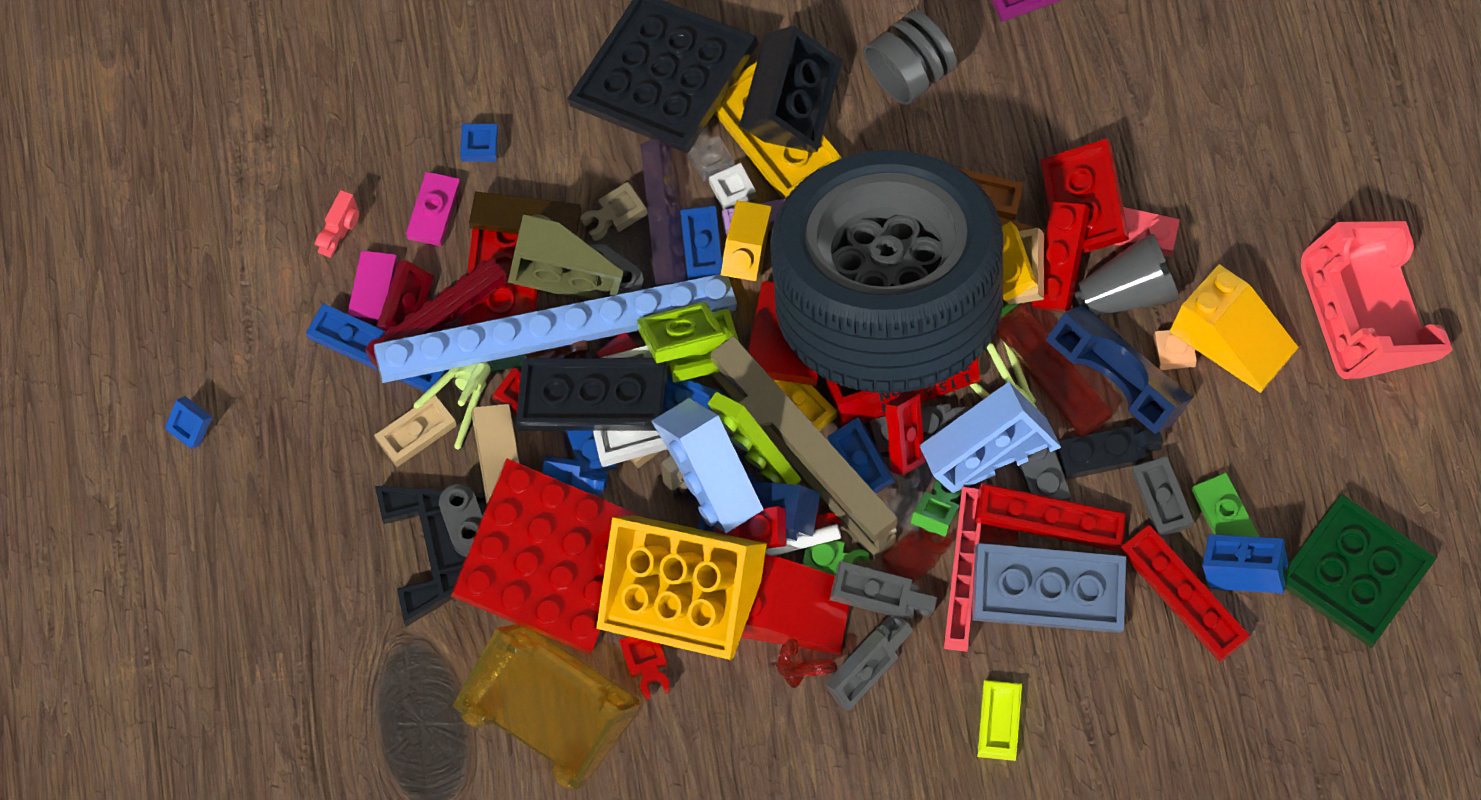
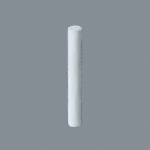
(820, 536)

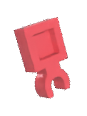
(339, 219)

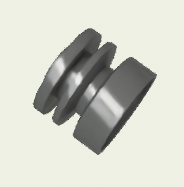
(910, 57)

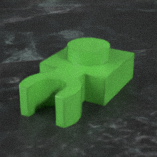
(937, 510)
(828, 554)

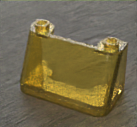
(546, 702)

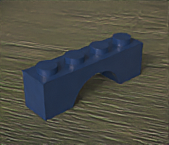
(1092, 343)

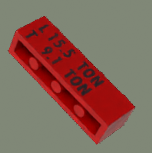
(870, 405)

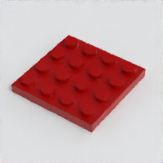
(540, 556)

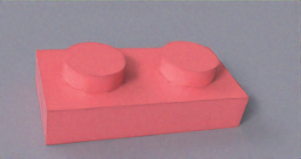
(1144, 224)

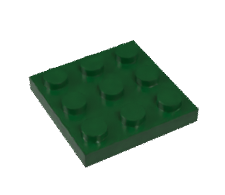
(1357, 570)

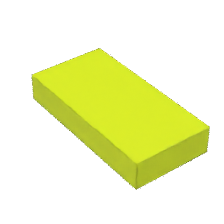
(999, 720)

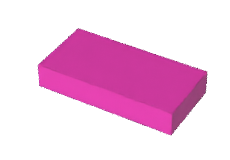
(371, 285)

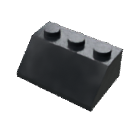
(791, 90)

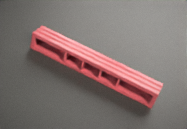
(963, 574)

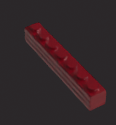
(448, 306)

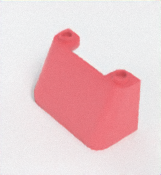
(1366, 301)

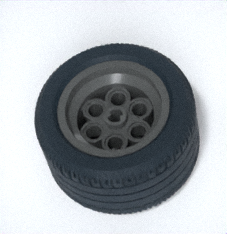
(888, 271)

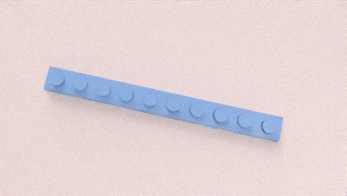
(544, 328)

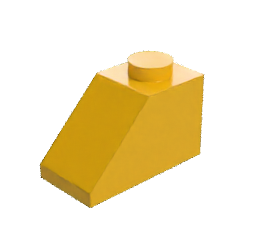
(746, 240)

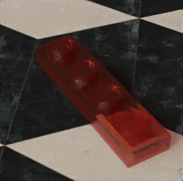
(1053, 371)

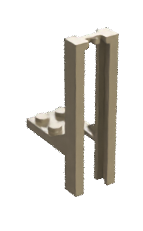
(802, 445)

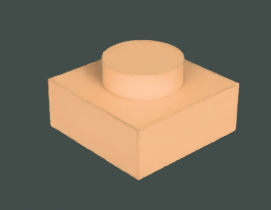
(1173, 352)

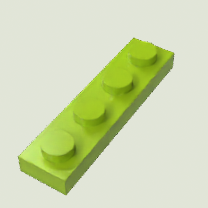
(752, 439)

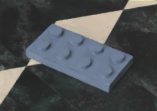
(1049, 588)

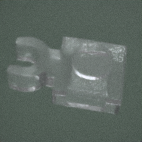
(709, 155)
(904, 500)

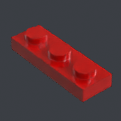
(1062, 254)

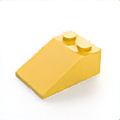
(1234, 329)

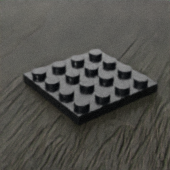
(663, 72)

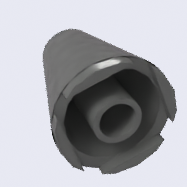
(1129, 281)

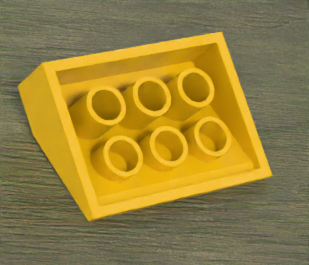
(679, 585)

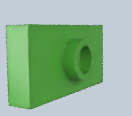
(1223, 508)

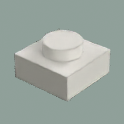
(732, 185)

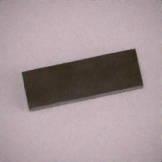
(505, 212)

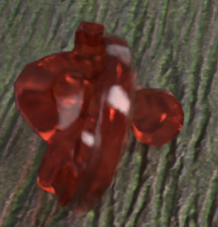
(795, 671)

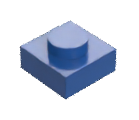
(479, 143)
(188, 422)

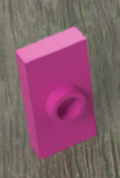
(433, 209)

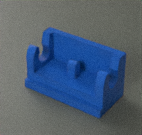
(1245, 563)

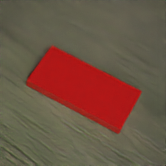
(510, 298)

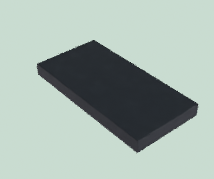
(591, 394)

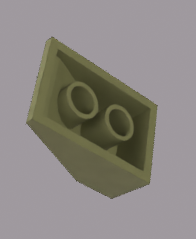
(560, 262)

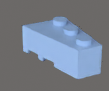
(987, 437)
(708, 464)

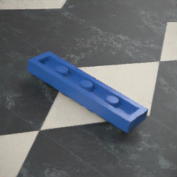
(351, 337)

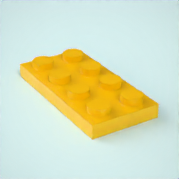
(779, 164)

